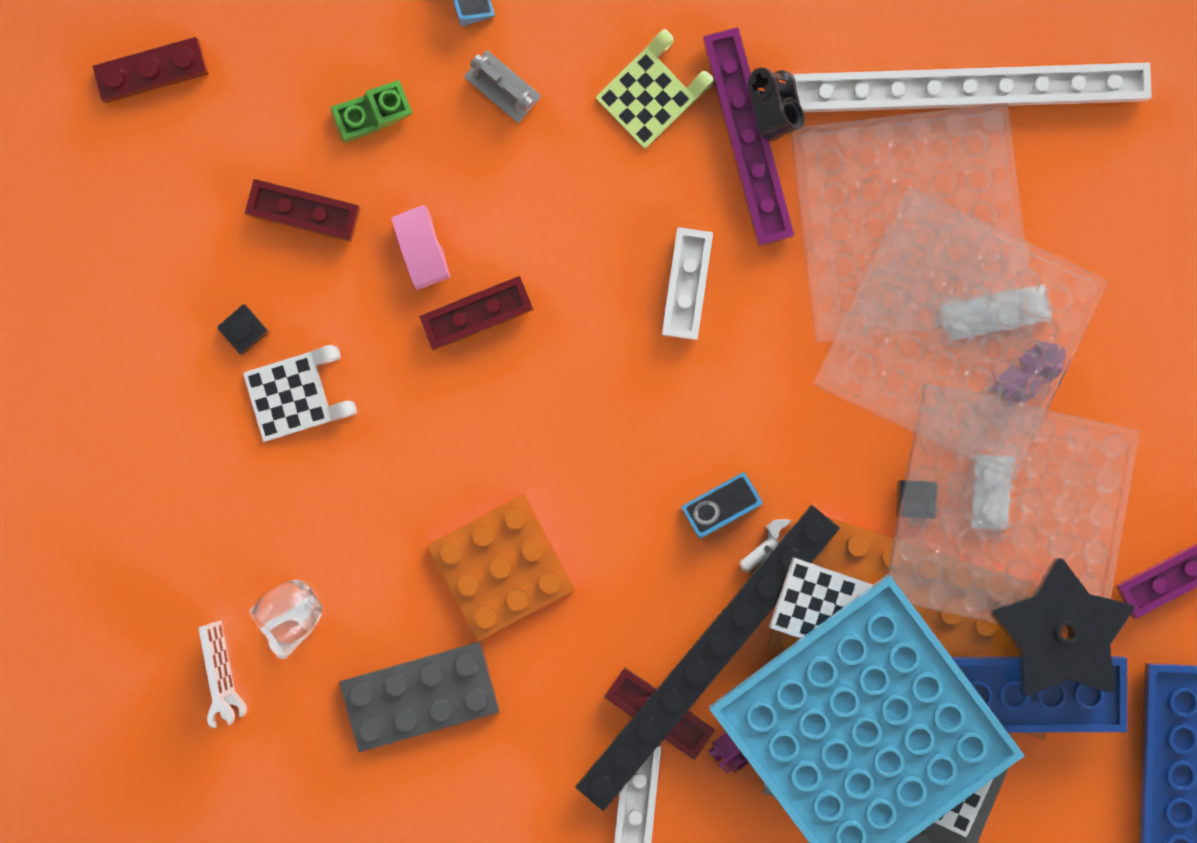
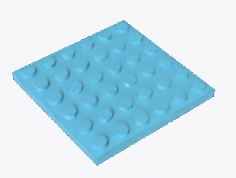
(866, 725)

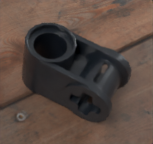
(778, 106)

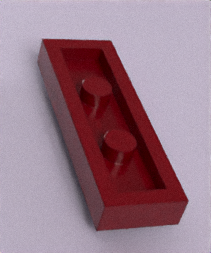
(150, 69)
(302, 210)
(476, 313)
(631, 692)

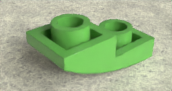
(371, 112)

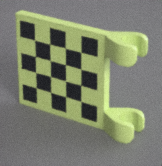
(648, 95)

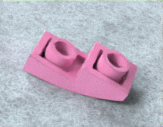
(420, 247)

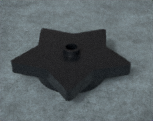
(1036, 627)

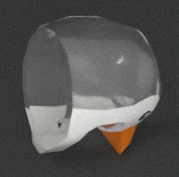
(287, 615)

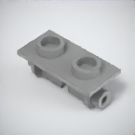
(502, 86)

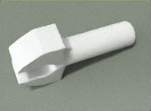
(761, 552)

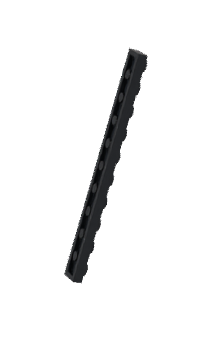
(703, 660)

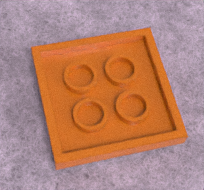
(500, 567)

